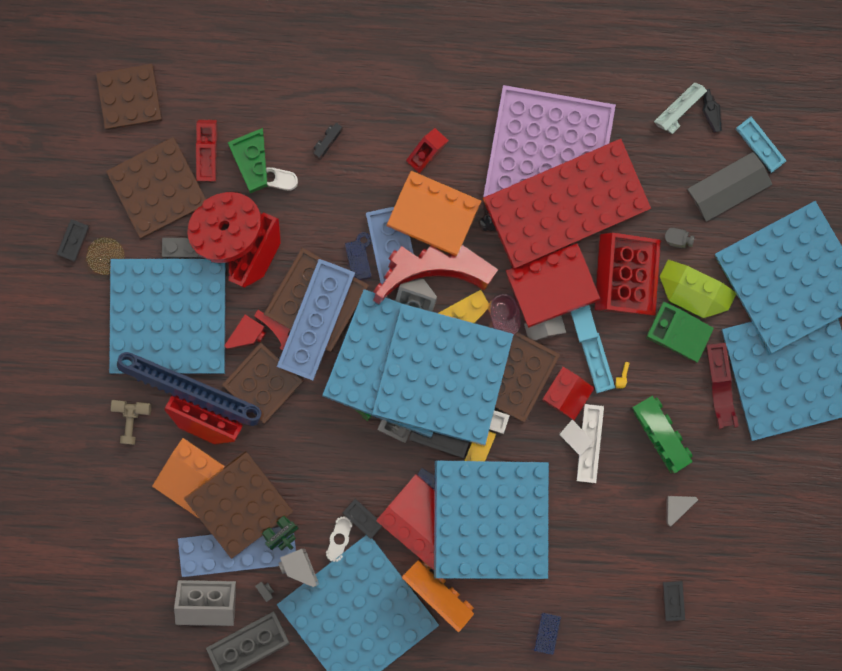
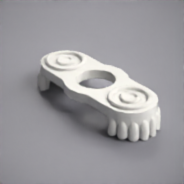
(342, 526)

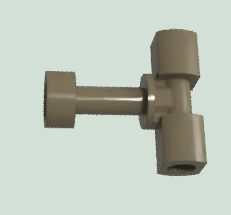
(130, 411)

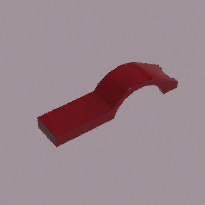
(721, 385)

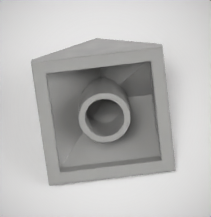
(417, 295)

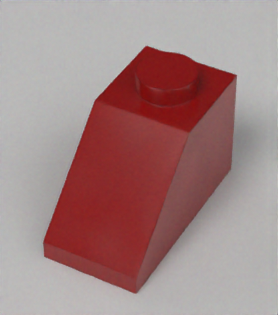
(427, 150)
(246, 334)

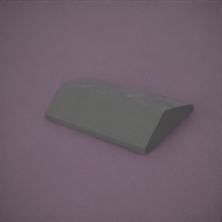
(730, 186)
(248, 644)

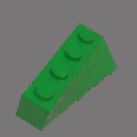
(662, 435)

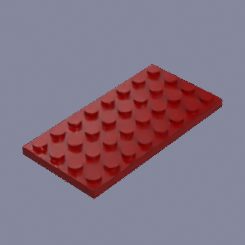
(566, 203)

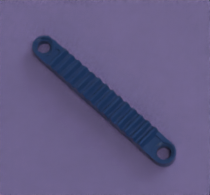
(188, 389)

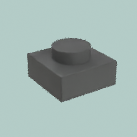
(265, 590)

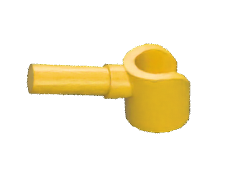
(622, 381)

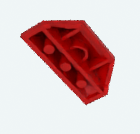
(256, 262)
(202, 422)

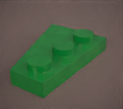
(250, 159)

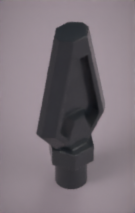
(712, 112)

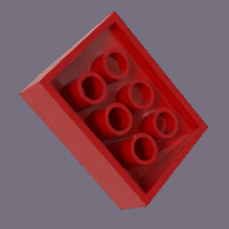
(627, 274)
(552, 285)
(413, 518)

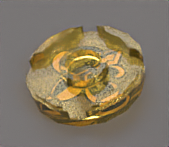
(99, 261)

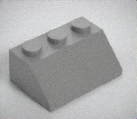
(298, 566)
(205, 603)

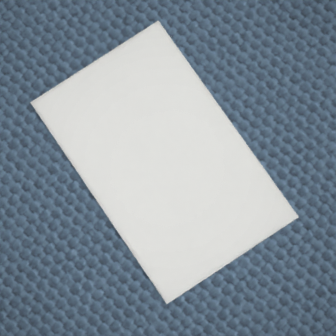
(576, 437)

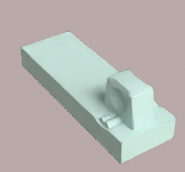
(669, 117)

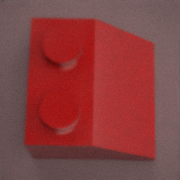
(568, 393)

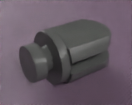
(679, 238)

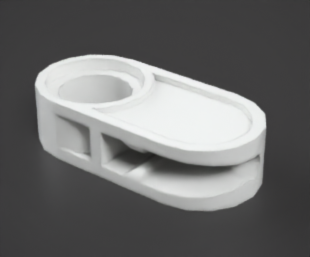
(283, 179)

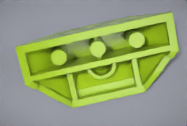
(695, 290)

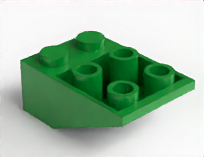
(679, 332)

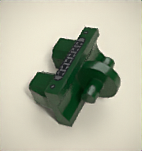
(274, 539)

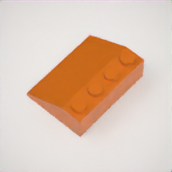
(434, 213)
(185, 472)
(438, 596)

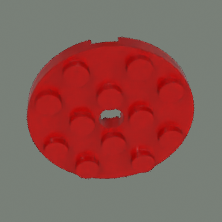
(234, 242)

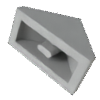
(546, 329)
(394, 430)
(676, 507)

